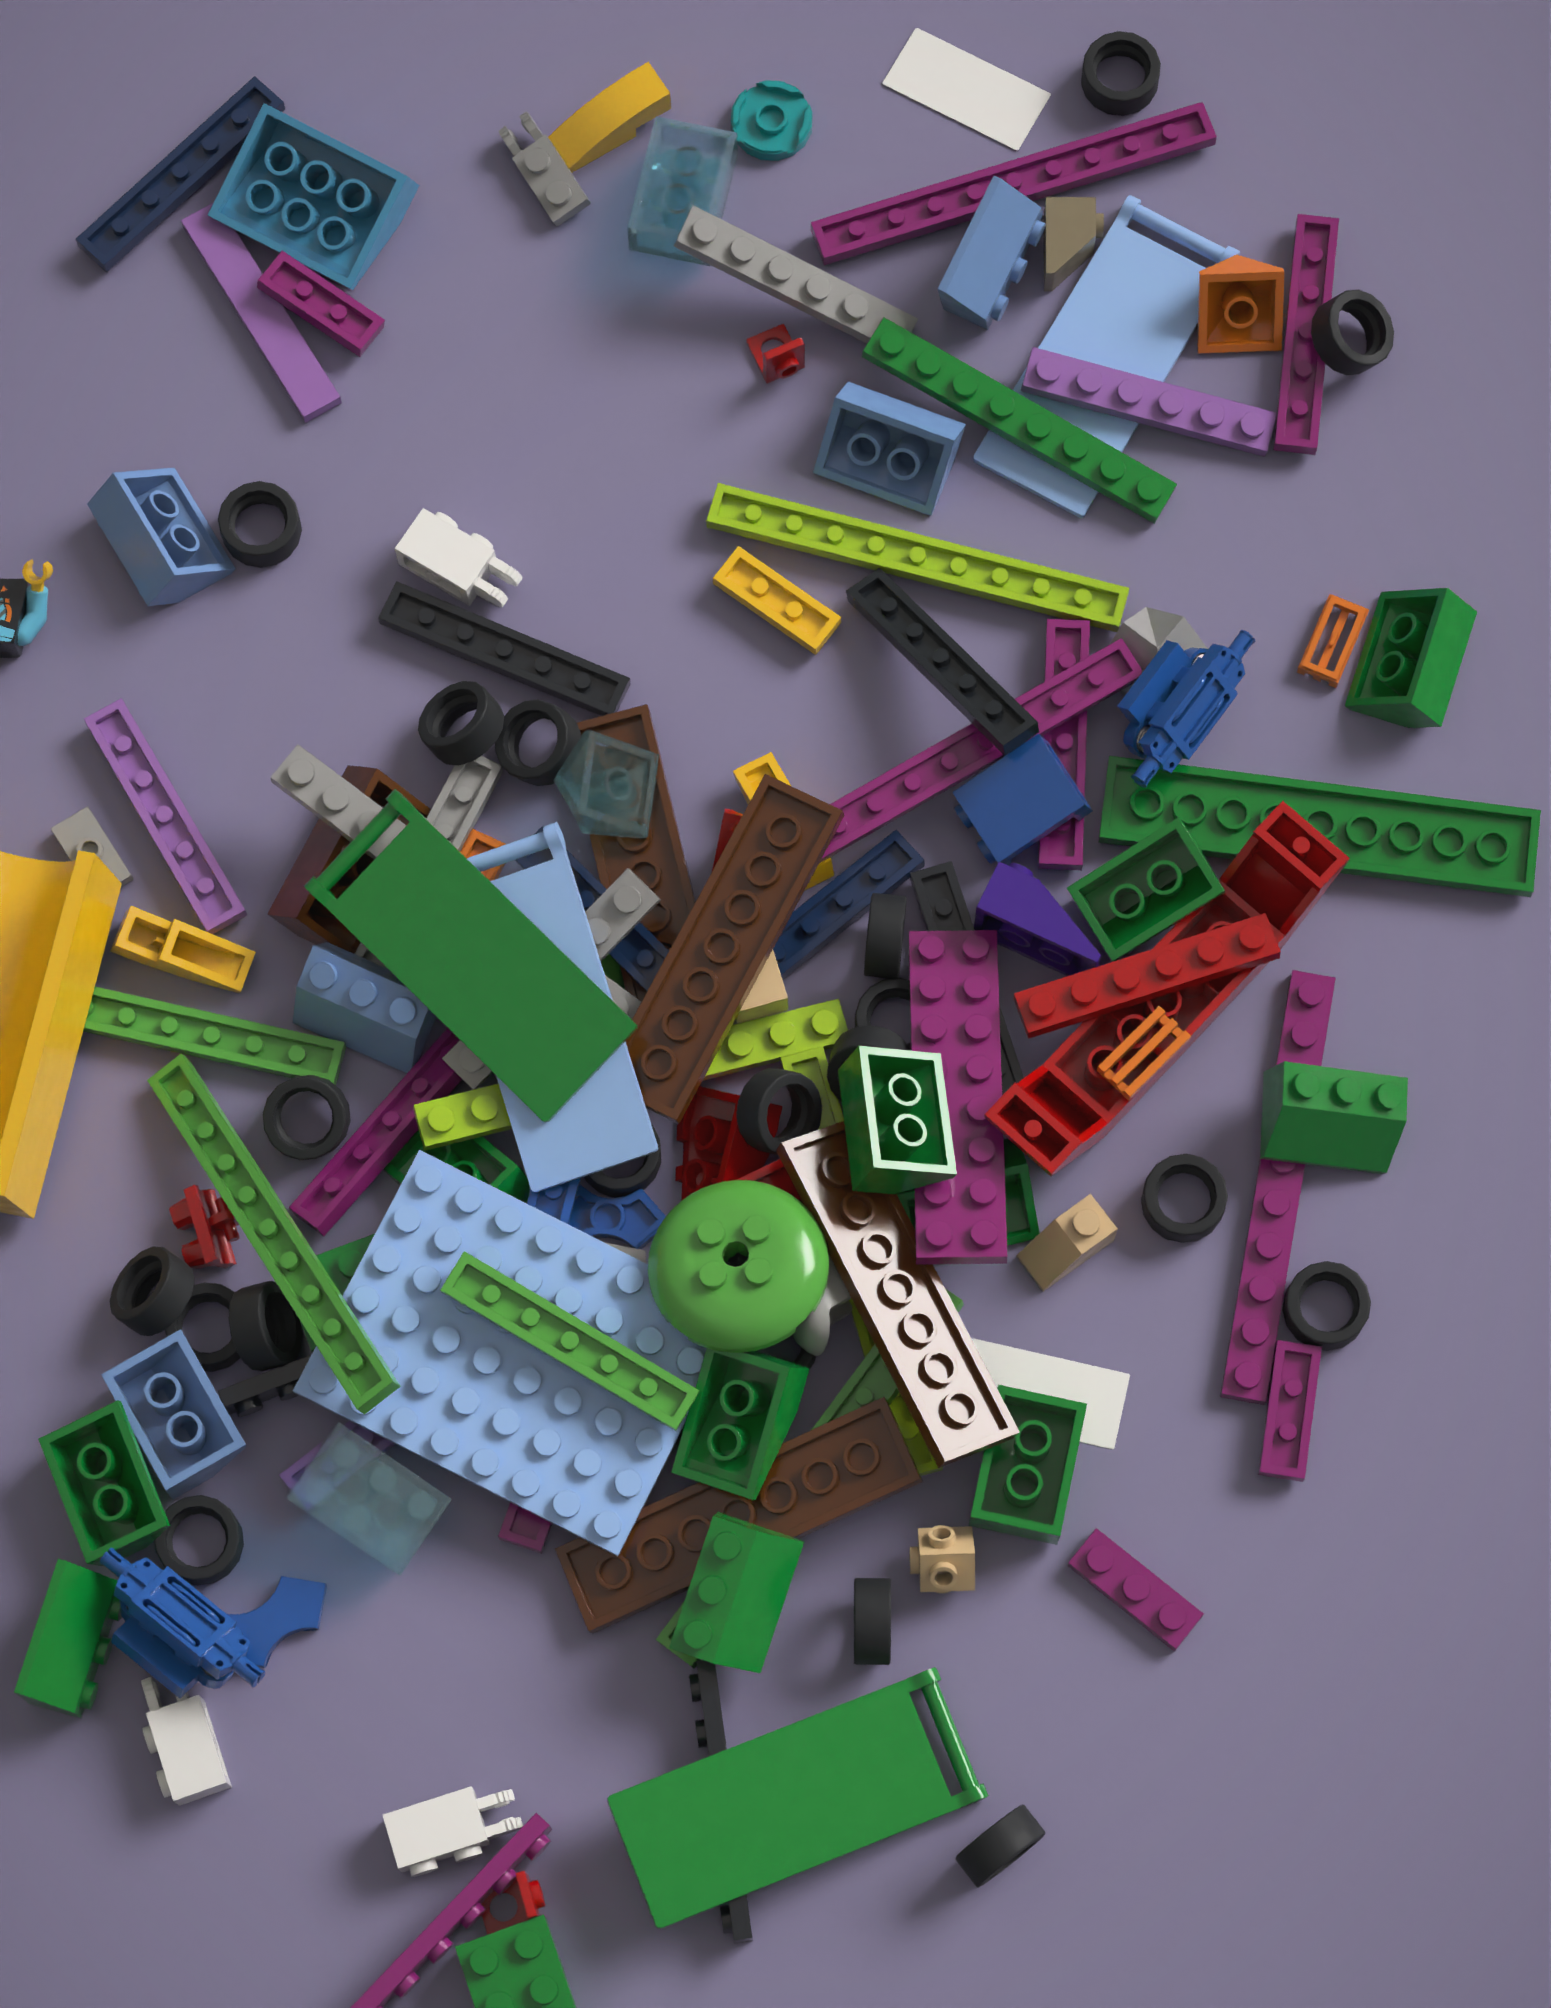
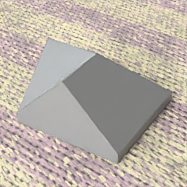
(1148, 632)

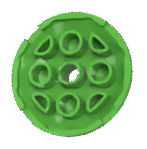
(744, 1304)

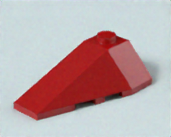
(713, 1143)

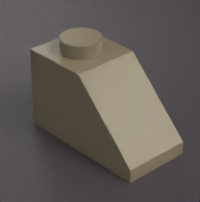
(1068, 236)

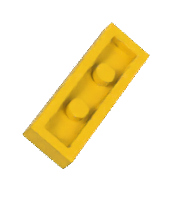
(777, 600)

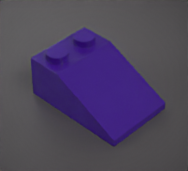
(1033, 922)

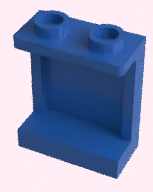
(1019, 800)

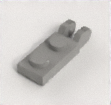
(546, 173)

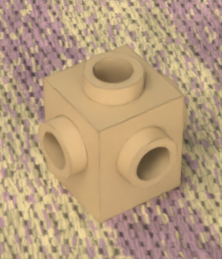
(944, 1559)

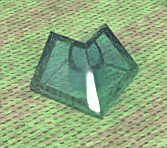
(609, 786)

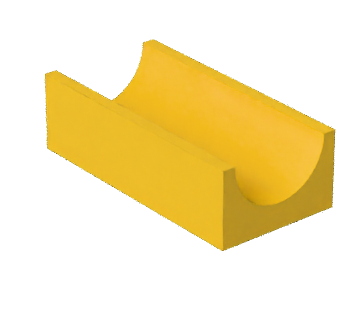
(50, 959)

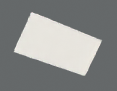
(966, 89)
(1057, 1377)

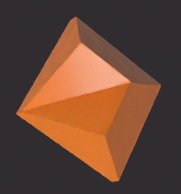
(1240, 306)

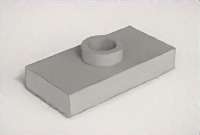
(85, 834)

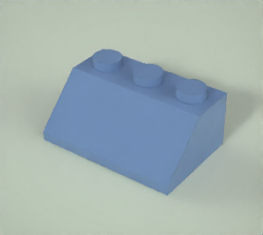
(991, 254)
(888, 448)
(159, 534)
(361, 1006)
(175, 1414)

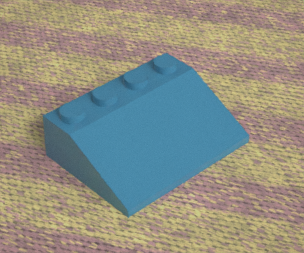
(312, 197)

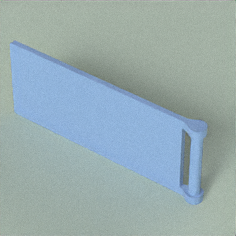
(1126, 314)
(608, 1115)

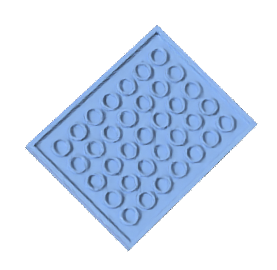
(485, 1397)

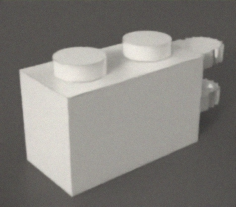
(453, 559)
(185, 1745)
(445, 1829)

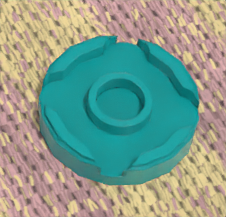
(772, 120)

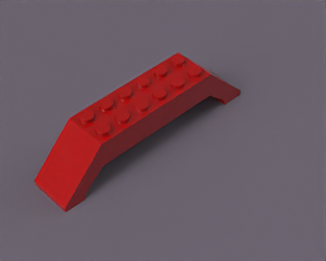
(1071, 1105)

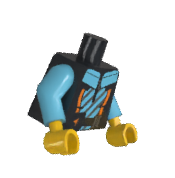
(22, 609)

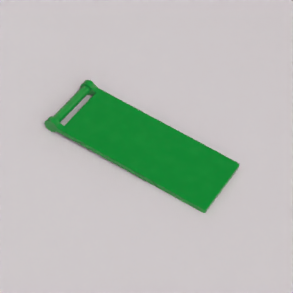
(475, 960)
(790, 1800)

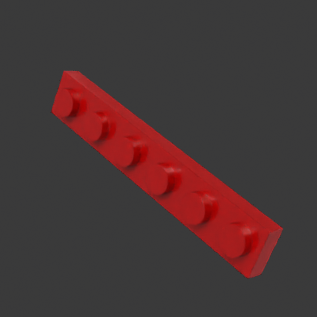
(1147, 975)

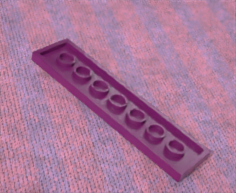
(959, 1016)

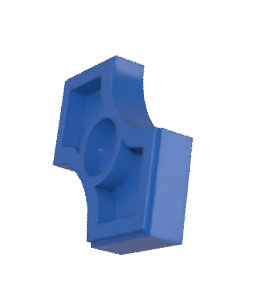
(625, 1219)
(291, 1609)

